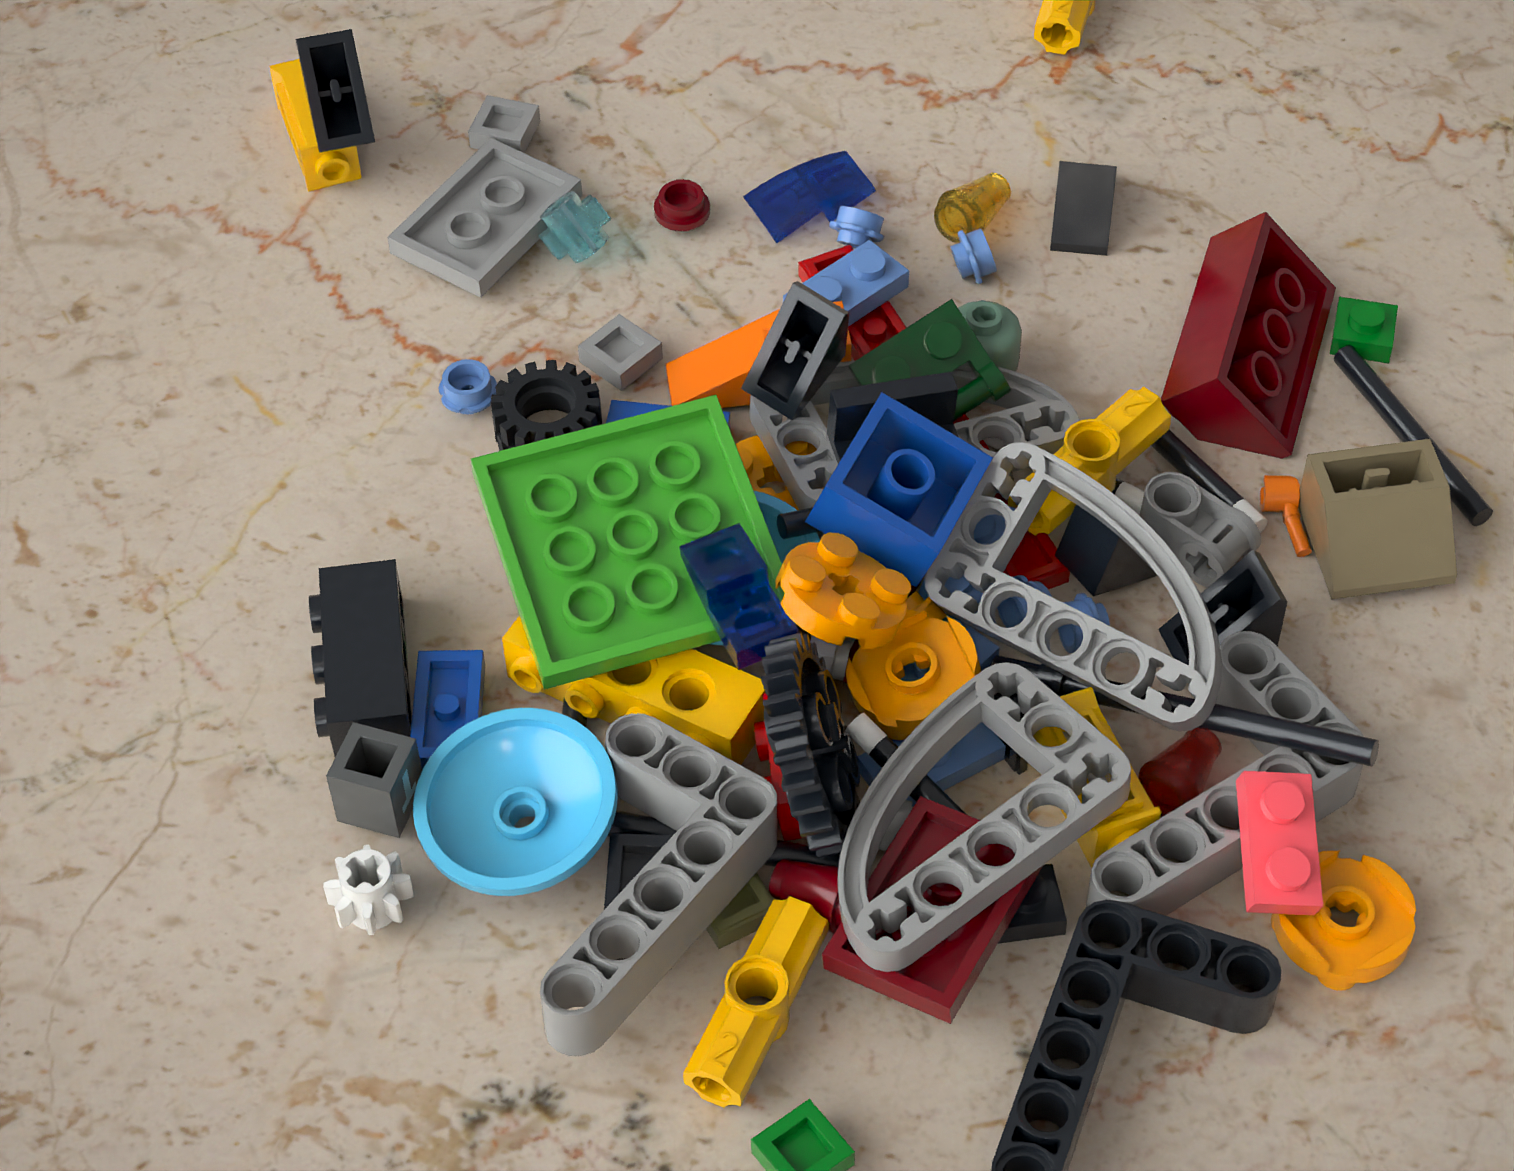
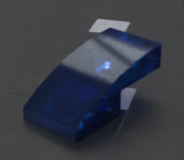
(807, 190)
(736, 593)

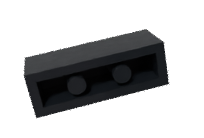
(361, 650)

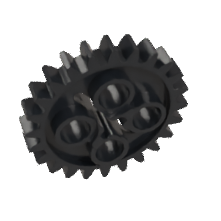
(810, 742)

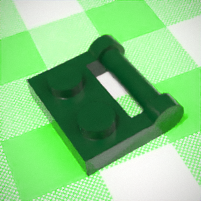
(935, 346)

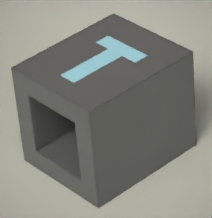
(375, 779)

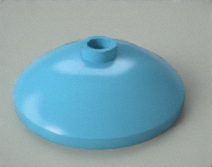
(508, 770)

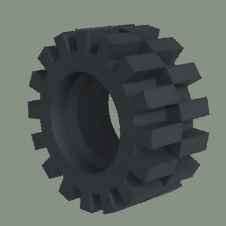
(539, 392)

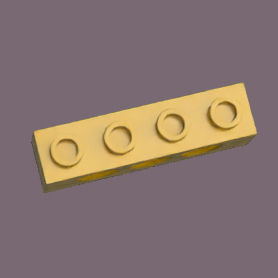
(722, 696)

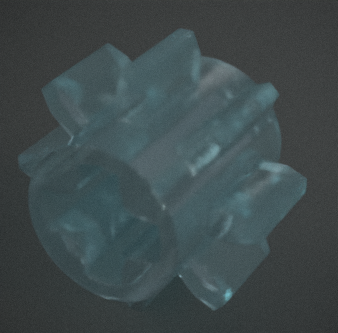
(574, 227)

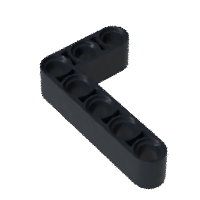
(1108, 978)

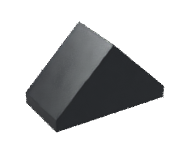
(335, 90)
(1083, 208)
(798, 351)
(1099, 555)
(1237, 601)

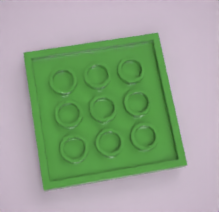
(597, 531)

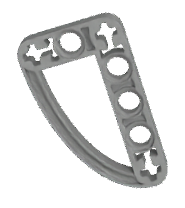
(1031, 414)
(1100, 642)
(1062, 780)

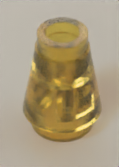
(971, 205)

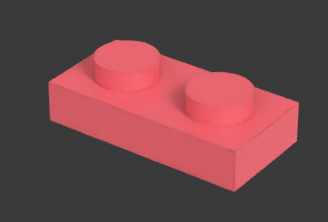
(1279, 843)

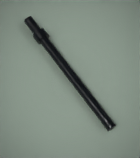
(1234, 721)

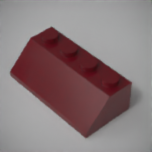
(1249, 341)

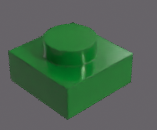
(1366, 327)
(802, 1143)

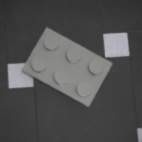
(482, 217)

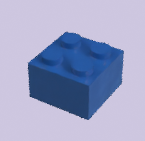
(900, 488)

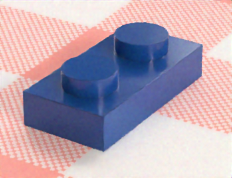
(445, 696)

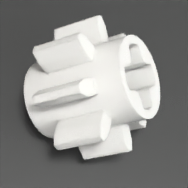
(368, 889)

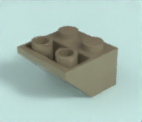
(1379, 518)

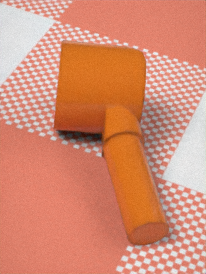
(1283, 496)

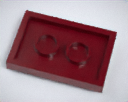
(948, 971)

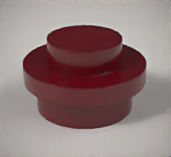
(681, 205)

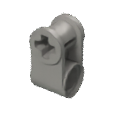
(1197, 526)

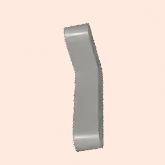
(1255, 680)
(721, 841)

